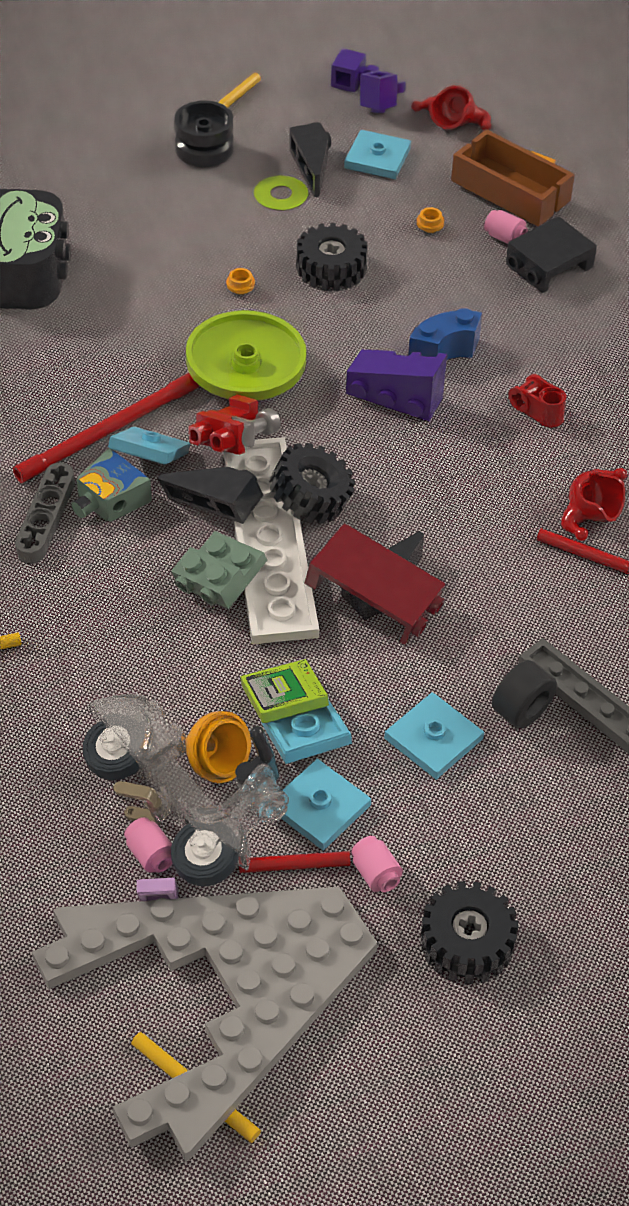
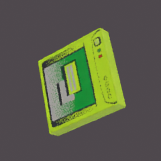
(284, 691)

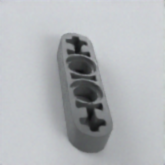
(47, 512)

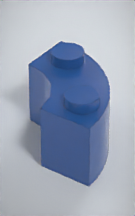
(447, 333)

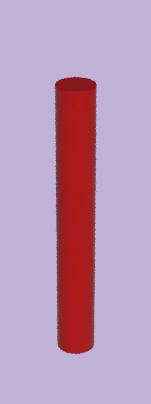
(583, 550)
(298, 861)

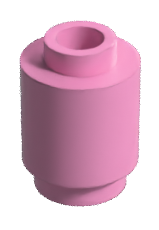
(504, 226)
(149, 845)
(376, 864)

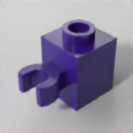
(347, 70)
(380, 90)

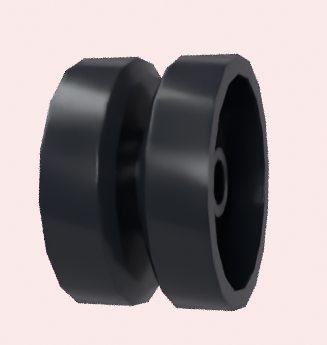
(204, 133)

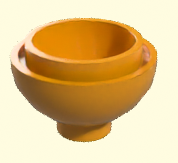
(218, 746)

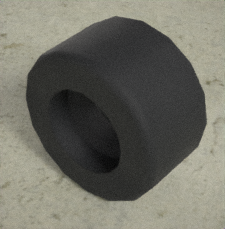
(524, 694)

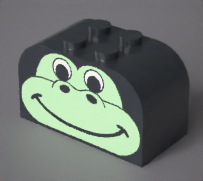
(32, 248)

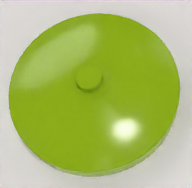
(246, 355)

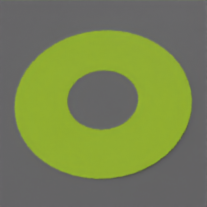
(263, 195)

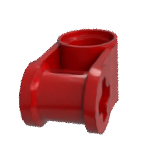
(541, 401)

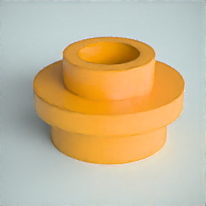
(430, 220)
(240, 281)

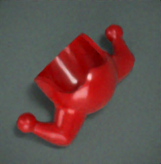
(454, 108)
(594, 497)

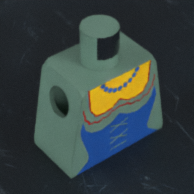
(111, 488)

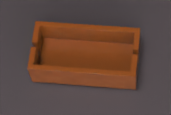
(512, 177)

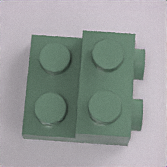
(218, 569)

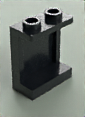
(549, 251)

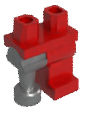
(233, 426)

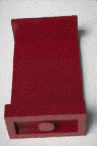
(378, 579)

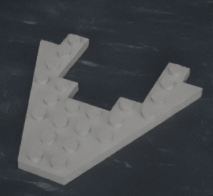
(274, 954)

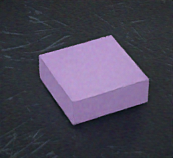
(157, 888)

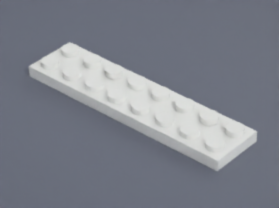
(276, 598)

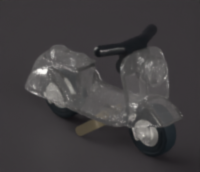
(137, 739)

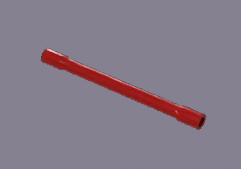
(40, 462)

